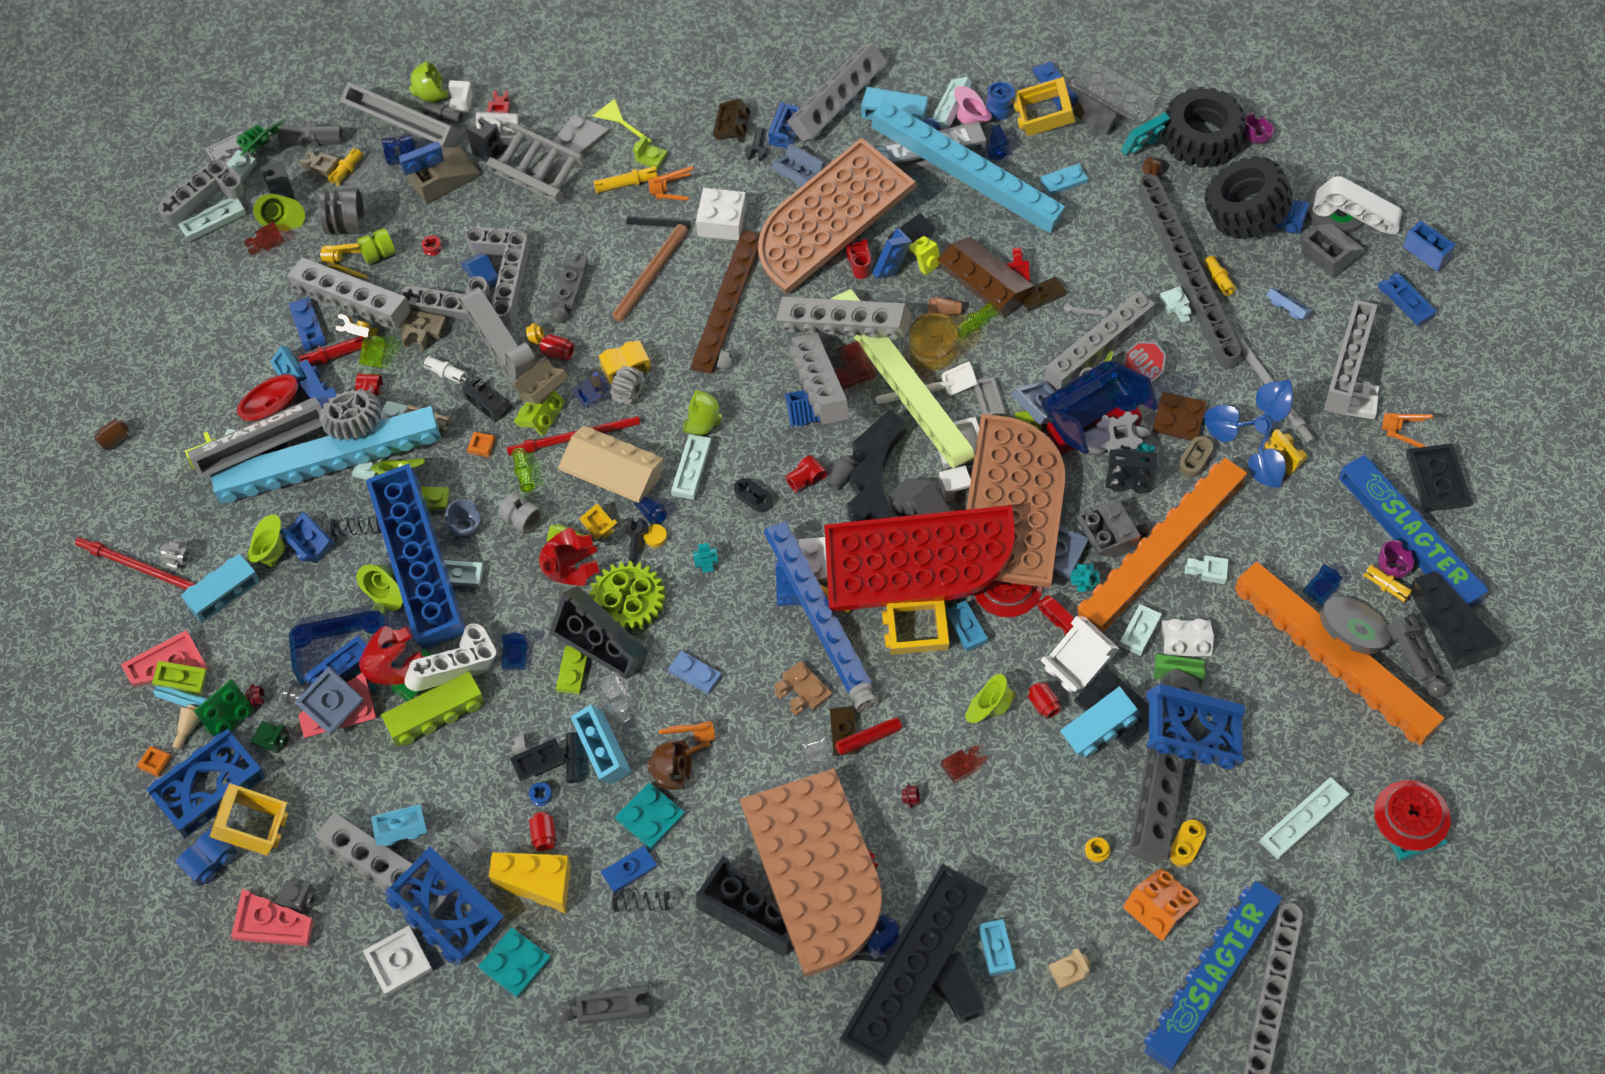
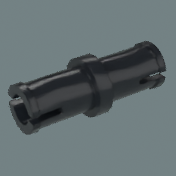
(573, 758)

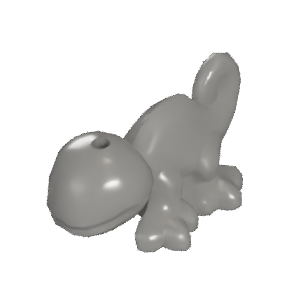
(1116, 433)

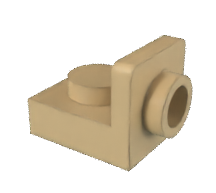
(1070, 969)

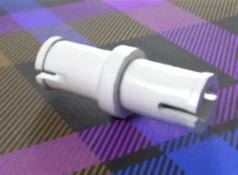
(445, 370)

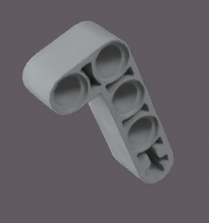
(176, 209)
(444, 299)

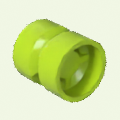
(376, 246)

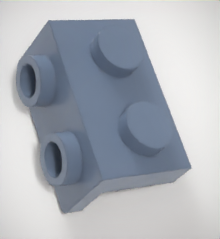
(798, 165)

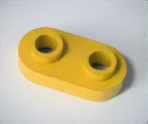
(1187, 842)

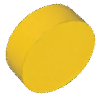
(656, 536)

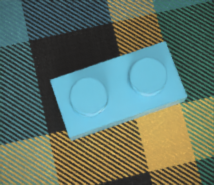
(1064, 179)
(996, 947)

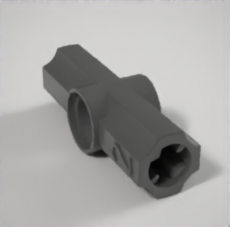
(310, 134)

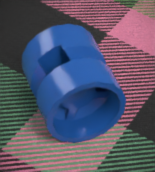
(1000, 100)

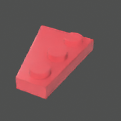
(175, 650)
(363, 713)
(267, 922)

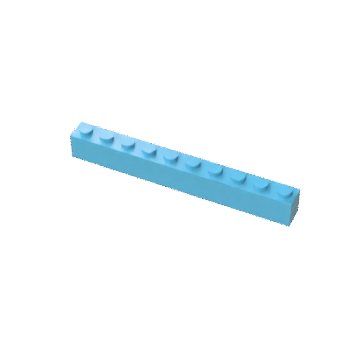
(967, 166)
(324, 456)

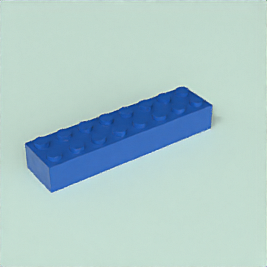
(416, 557)

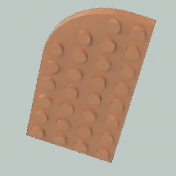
(829, 213)
(1025, 470)
(816, 868)

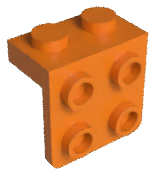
(1160, 903)

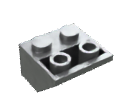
(1330, 248)
(1109, 529)

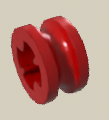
(431, 251)

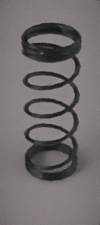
(334, 523)
(615, 899)

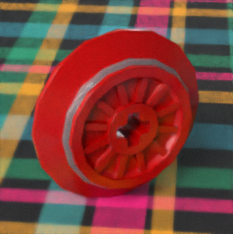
(1008, 600)
(1408, 830)

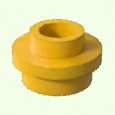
(535, 333)
(1097, 842)

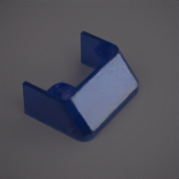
(1094, 395)
(306, 629)

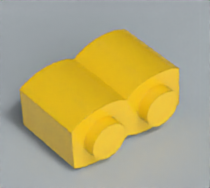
(629, 355)

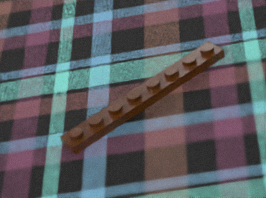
(726, 302)

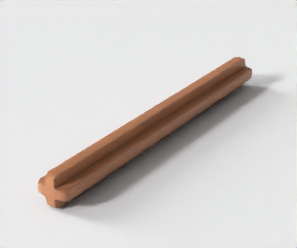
(650, 273)

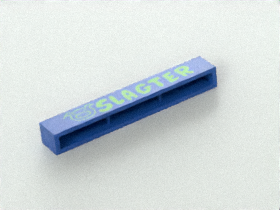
(1409, 527)
(1212, 975)

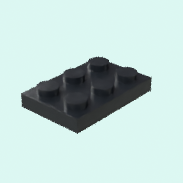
(1438, 477)
(1103, 686)

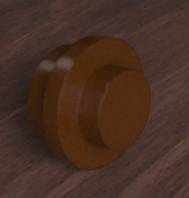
(1151, 166)

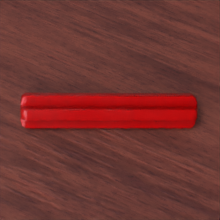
(868, 735)

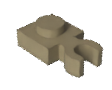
(321, 164)

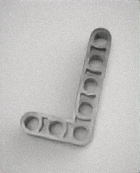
(515, 250)
(512, 358)

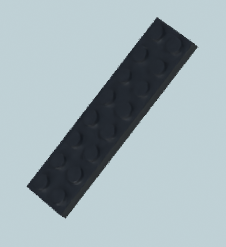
(913, 966)

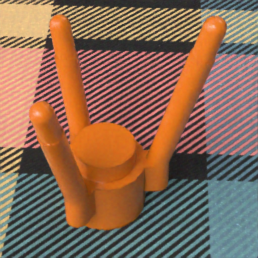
(658, 184)
(1394, 421)
(702, 732)

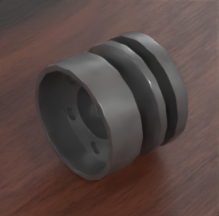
(339, 211)

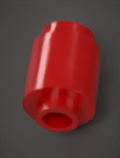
(557, 347)
(1044, 700)
(542, 831)

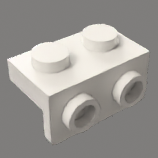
(503, 121)
(1187, 637)

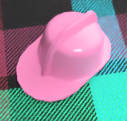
(970, 107)

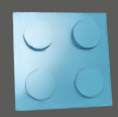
(398, 825)

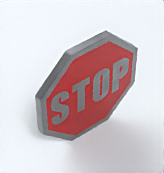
(1147, 359)

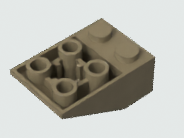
(444, 176)

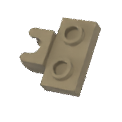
(420, 327)

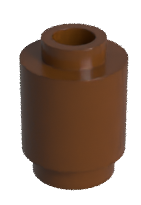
(111, 434)

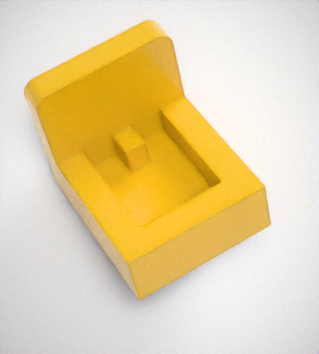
(598, 522)

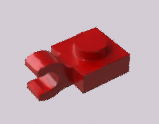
(1020, 266)

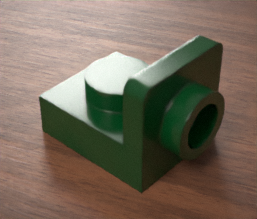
(271, 737)

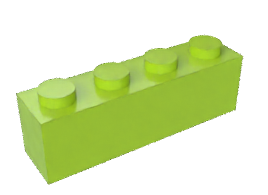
(433, 709)

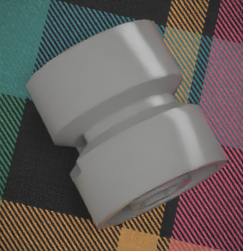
(520, 513)

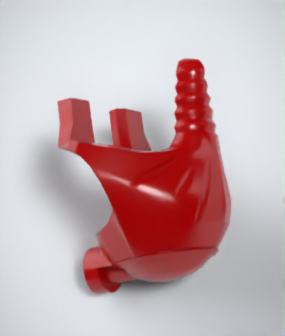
(559, 558)
(377, 661)

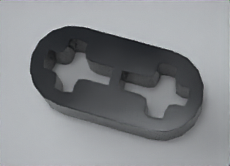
(750, 499)

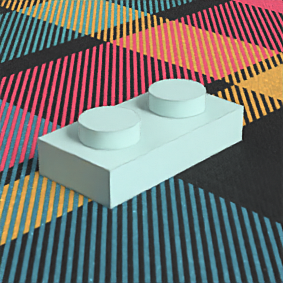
(1140, 630)

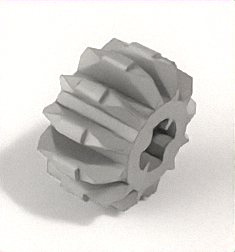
(627, 385)

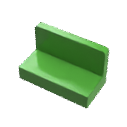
(1190, 666)

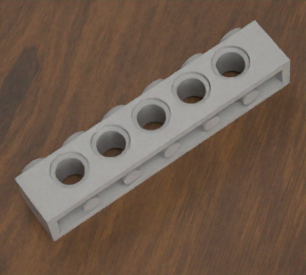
(867, 57)
(349, 293)
(812, 309)
(1100, 340)
(1350, 357)
(819, 378)
(338, 830)

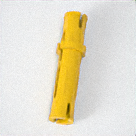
(634, 177)

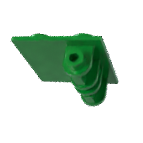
(257, 137)
(224, 709)

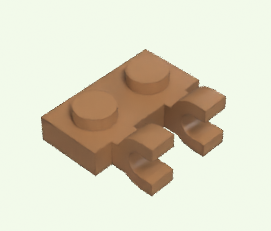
(806, 685)

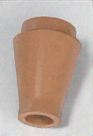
(944, 306)

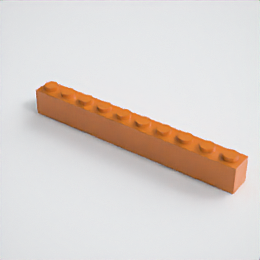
(1162, 545)
(1358, 670)

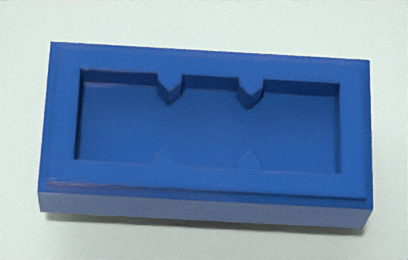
(629, 869)

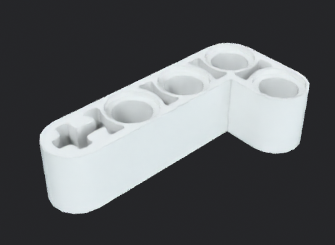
(1357, 202)
(474, 655)

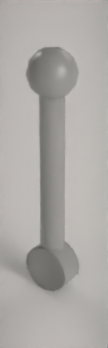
(1068, 308)

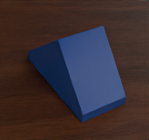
(481, 266)

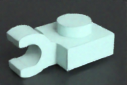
(1176, 301)
(1212, 569)

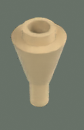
(187, 722)

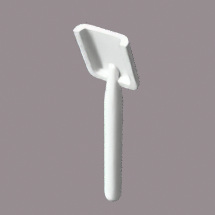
(954, 381)

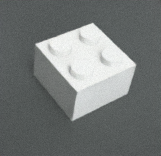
(721, 214)

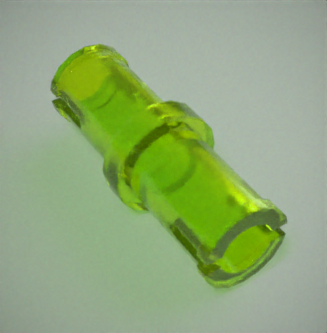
(975, 320)
(522, 470)

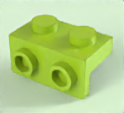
(540, 415)

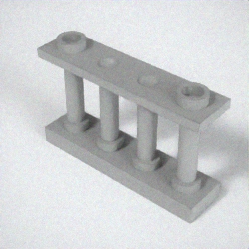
(536, 182)

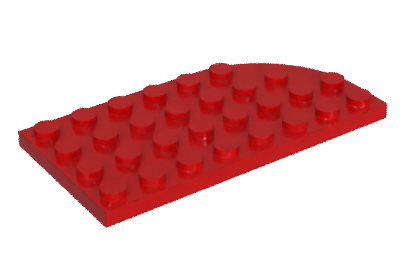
(916, 557)

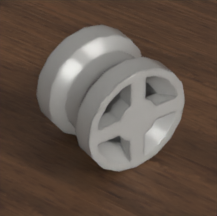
(863, 697)

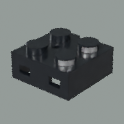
(1131, 472)

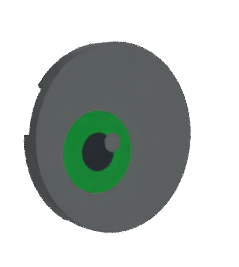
(1340, 219)
(1355, 624)

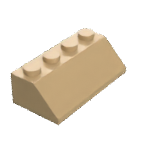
(611, 464)

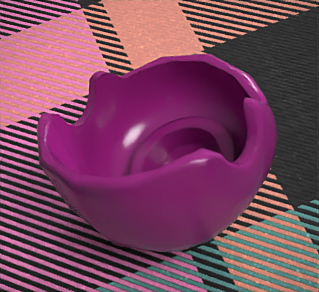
(1257, 126)
(1395, 553)

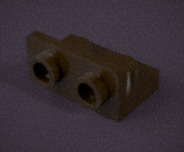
(732, 120)

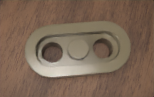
(1194, 457)

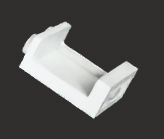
(1080, 655)

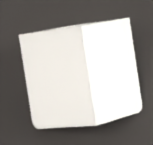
(461, 95)
(952, 481)

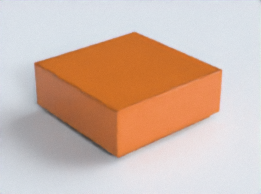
(481, 444)
(154, 761)

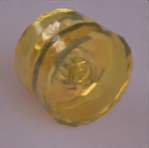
(933, 341)

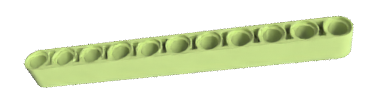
(914, 395)

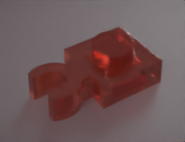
(267, 238)
(960, 765)

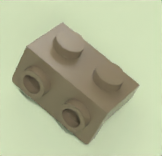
(539, 381)

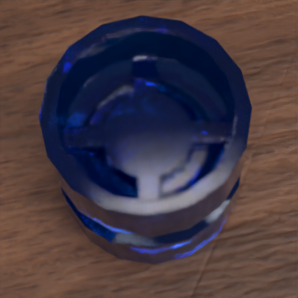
(405, 144)

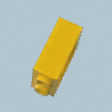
(1039, 93)
(940, 643)
(255, 801)

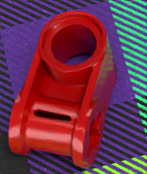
(859, 259)

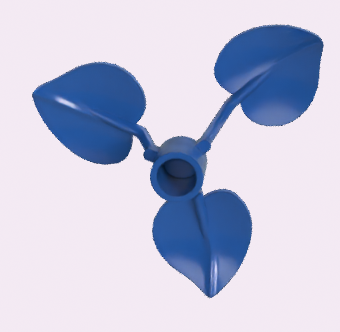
(1276, 401)

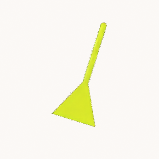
(612, 113)

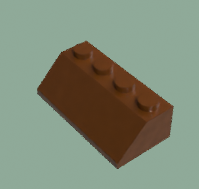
(985, 275)

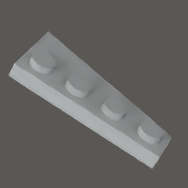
(576, 134)

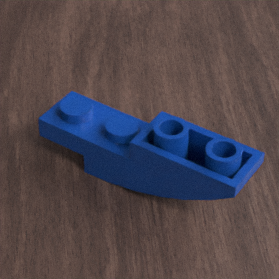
(312, 386)

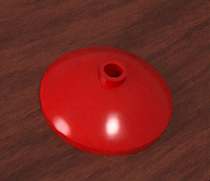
(268, 398)

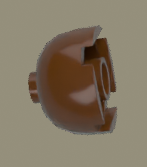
(670, 760)

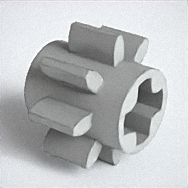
(175, 554)

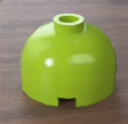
(427, 82)
(702, 414)

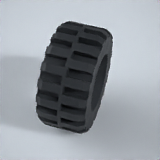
(1202, 147)
(1257, 213)

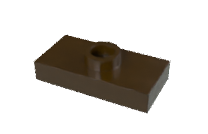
(1043, 294)
(842, 726)

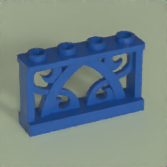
(1183, 743)
(199, 762)
(437, 871)

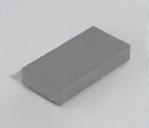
(989, 397)

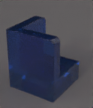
(590, 389)

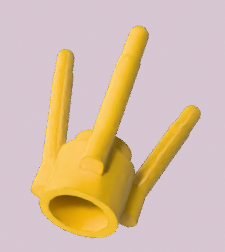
(333, 254)

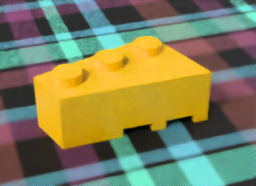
(533, 877)

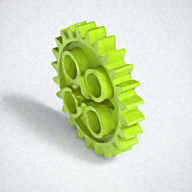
(646, 602)

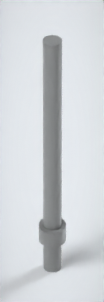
(1297, 422)

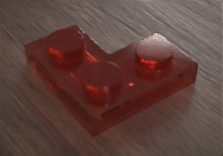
(855, 368)

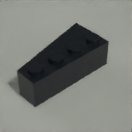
(1453, 623)
(596, 634)
(743, 907)

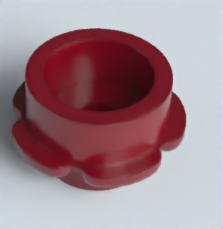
(253, 695)
(911, 795)

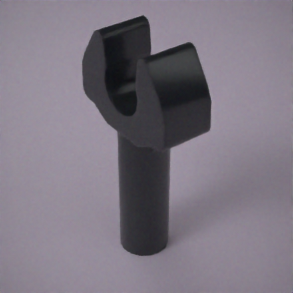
(756, 147)
(636, 531)

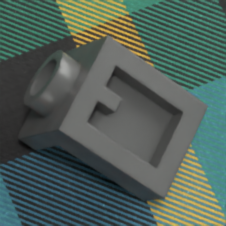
(296, 896)

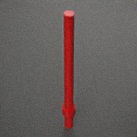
(530, 445)
(99, 549)

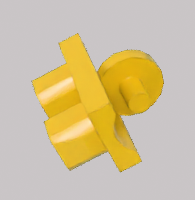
(1284, 444)

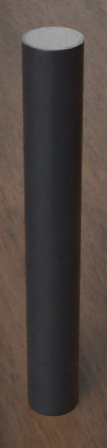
(661, 222)

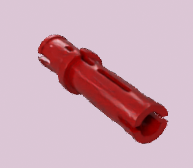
(332, 352)

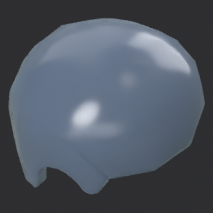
(462, 511)

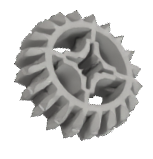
(350, 414)

